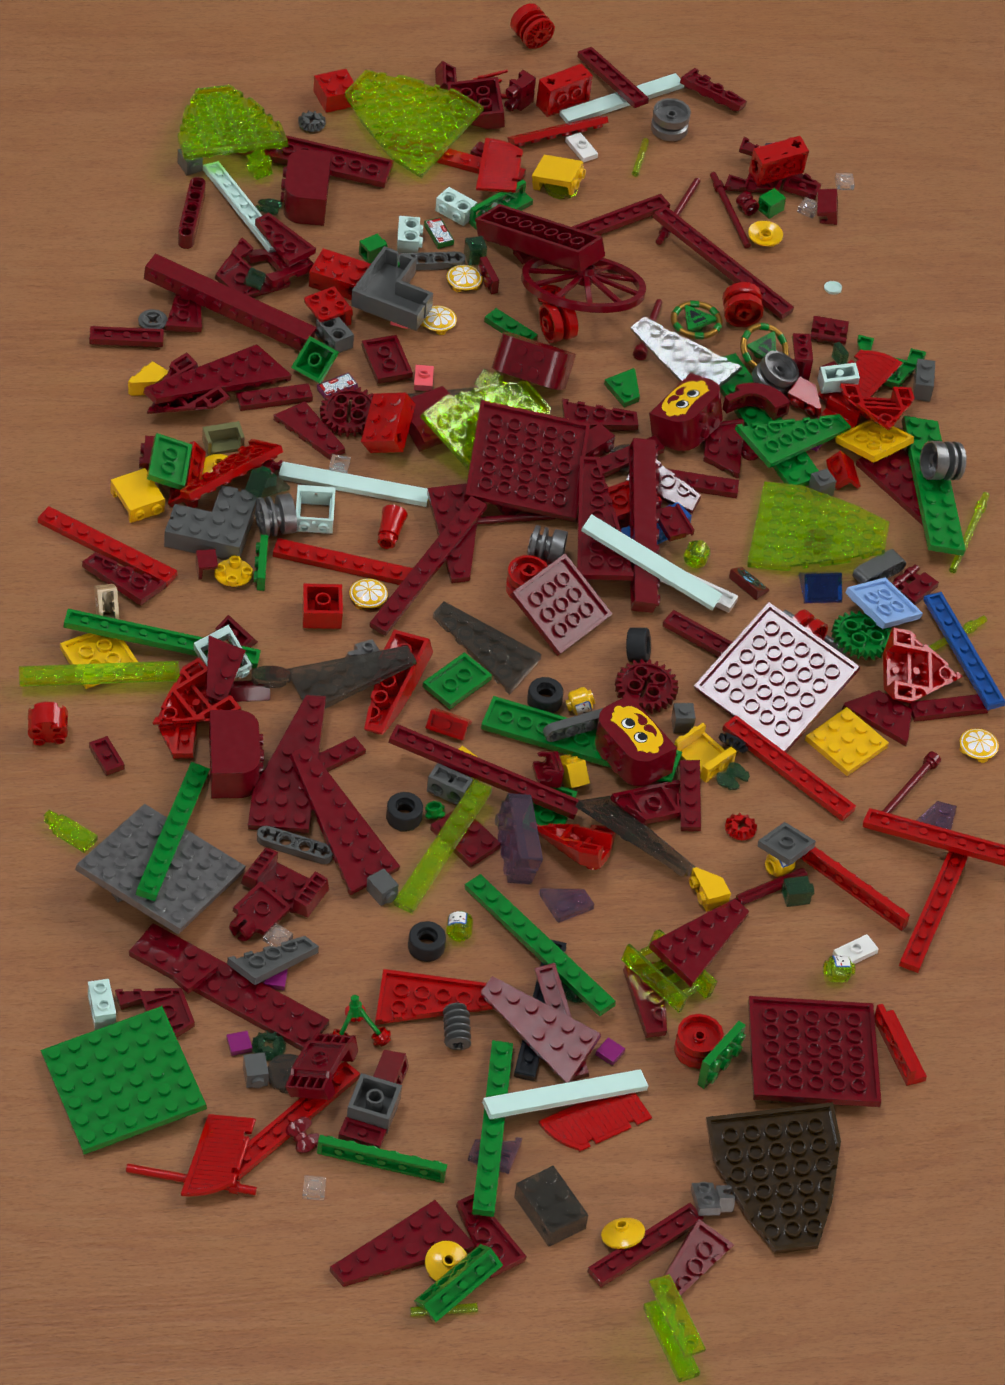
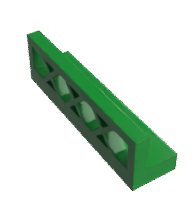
(514, 200)
(459, 1282)

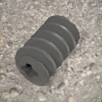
(457, 1026)

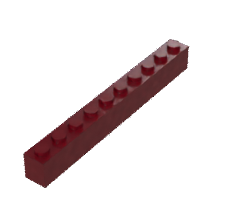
(228, 302)
(644, 520)

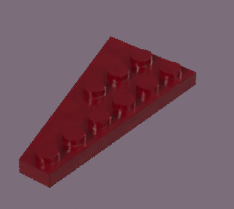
(698, 942)

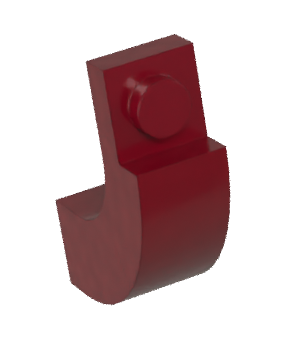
(758, 396)

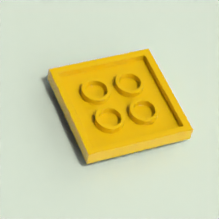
(874, 441)
(95, 650)
(846, 741)

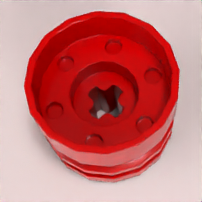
(532, 26)

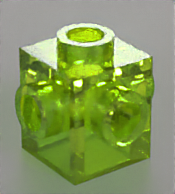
(259, 164)
(488, 377)

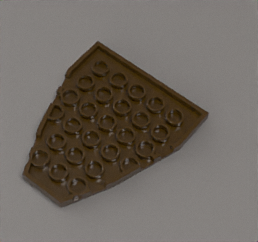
(780, 1170)

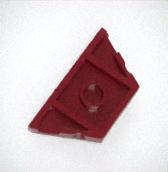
(724, 449)
(883, 714)
(651, 802)

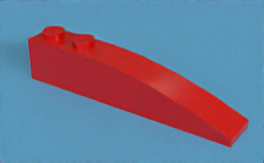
(393, 693)

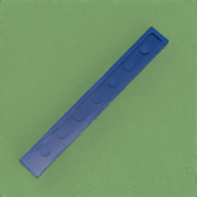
(964, 651)

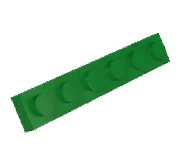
(382, 1158)

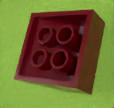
(486, 93)
(419, 431)

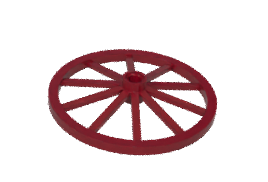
(585, 278)

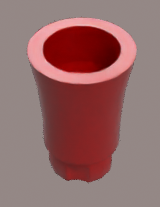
(391, 524)

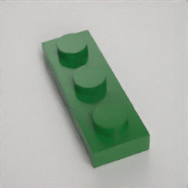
(505, 323)
(260, 562)

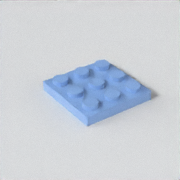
(883, 603)

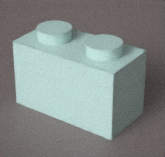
(832, 376)

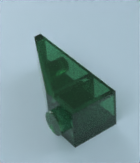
(265, 483)

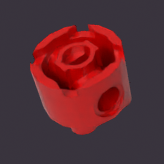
(47, 723)

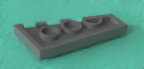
(273, 960)

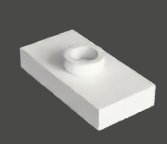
(581, 147)
(858, 949)

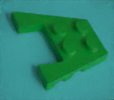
(904, 371)

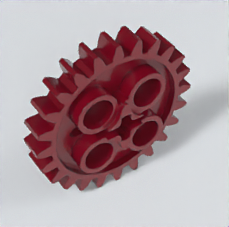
(335, 410)
(660, 690)

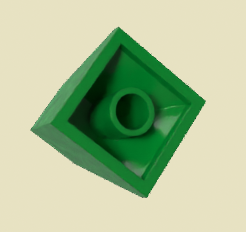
(315, 360)

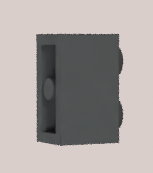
(924, 380)

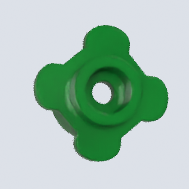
(434, 810)

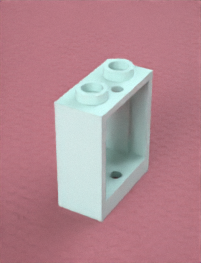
(324, 496)
(223, 634)

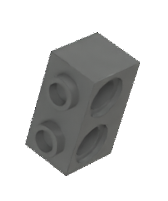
(335, 334)
(448, 783)

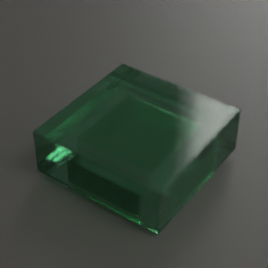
(255, 278)
(840, 354)

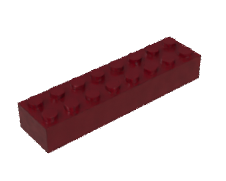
(540, 237)

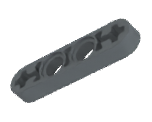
(430, 258)
(580, 724)
(293, 847)

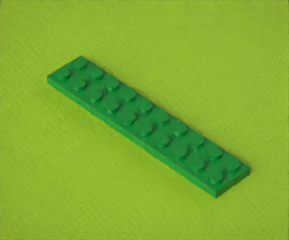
(792, 471)
(934, 496)
(527, 725)

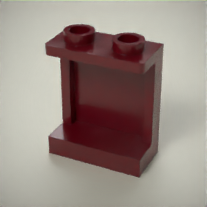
(802, 354)

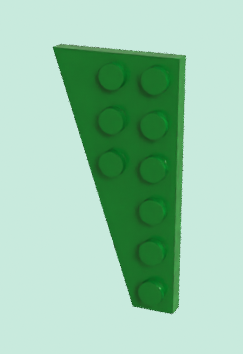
(789, 438)

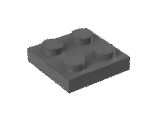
(786, 843)

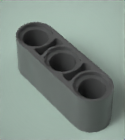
(880, 567)

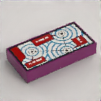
(337, 382)

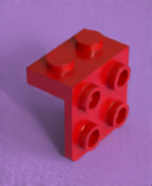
(329, 305)

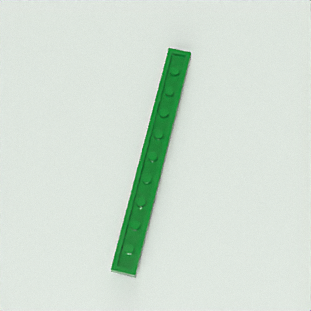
(141, 634)
(172, 832)
(540, 944)
(492, 1132)

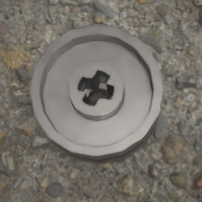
(670, 119)
(776, 371)

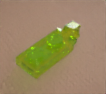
(70, 831)

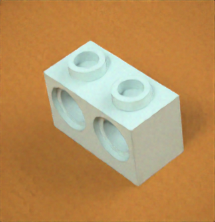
(454, 206)
(408, 234)
(101, 1003)

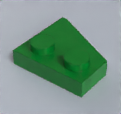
(624, 387)

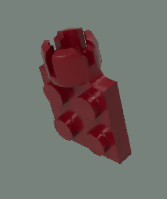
(257, 912)

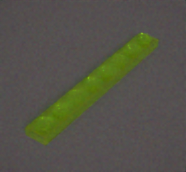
(98, 673)
(443, 846)

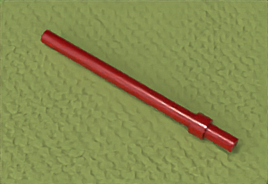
(180, 1177)

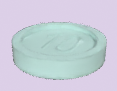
(833, 287)

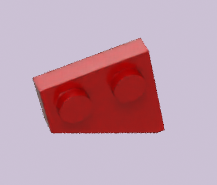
(180, 738)

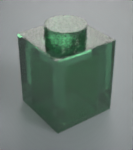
(474, 249)
(797, 891)

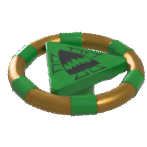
(697, 320)
(762, 345)

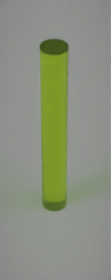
(640, 157)
(459, 1308)

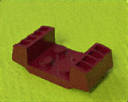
(291, 886)
(318, 1063)

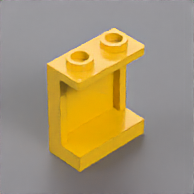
(558, 172)
(138, 495)
(700, 746)

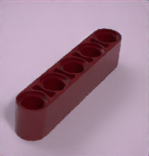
(191, 212)

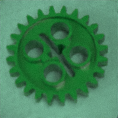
(860, 635)

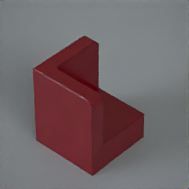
(205, 560)

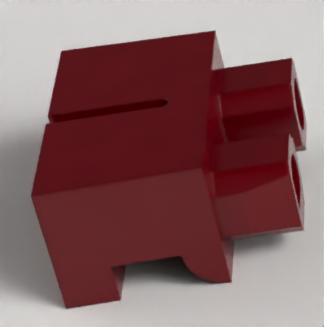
(520, 91)

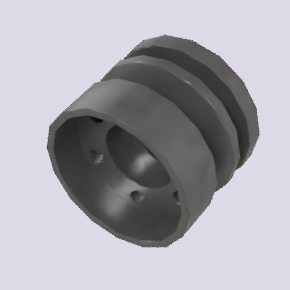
(943, 460)
(271, 515)
(546, 546)

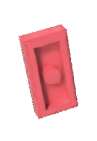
(423, 378)

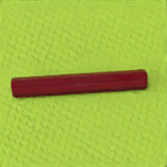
(768, 887)

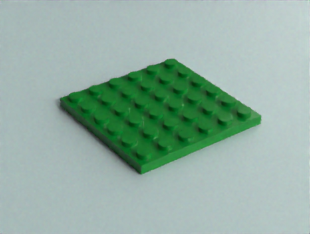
(123, 1080)

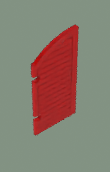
(499, 166)
(873, 370)
(595, 1120)
(218, 1154)

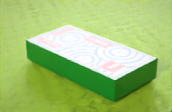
(439, 232)

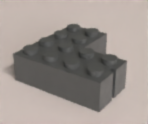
(387, 292)
(222, 529)

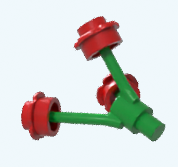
(357, 1012)

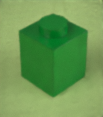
(771, 203)
(371, 247)

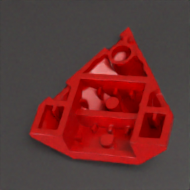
(879, 410)
(913, 668)
(188, 699)
(582, 844)

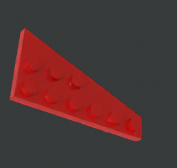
(231, 467)
(421, 996)

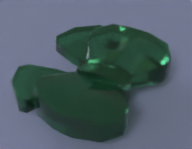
(269, 206)
(727, 778)

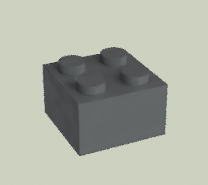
(374, 1101)

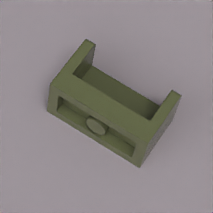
(222, 438)

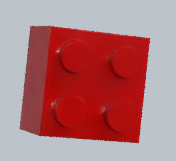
(331, 89)
(322, 606)

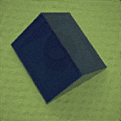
(821, 586)

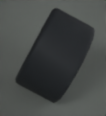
(638, 644)
(545, 686)
(408, 802)
(429, 931)

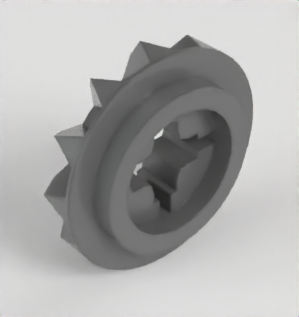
(318, 121)
(152, 315)

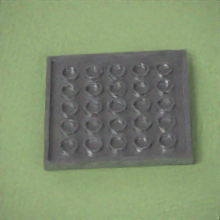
(191, 884)

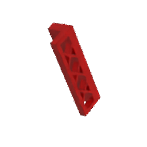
(194, 473)
(899, 1046)

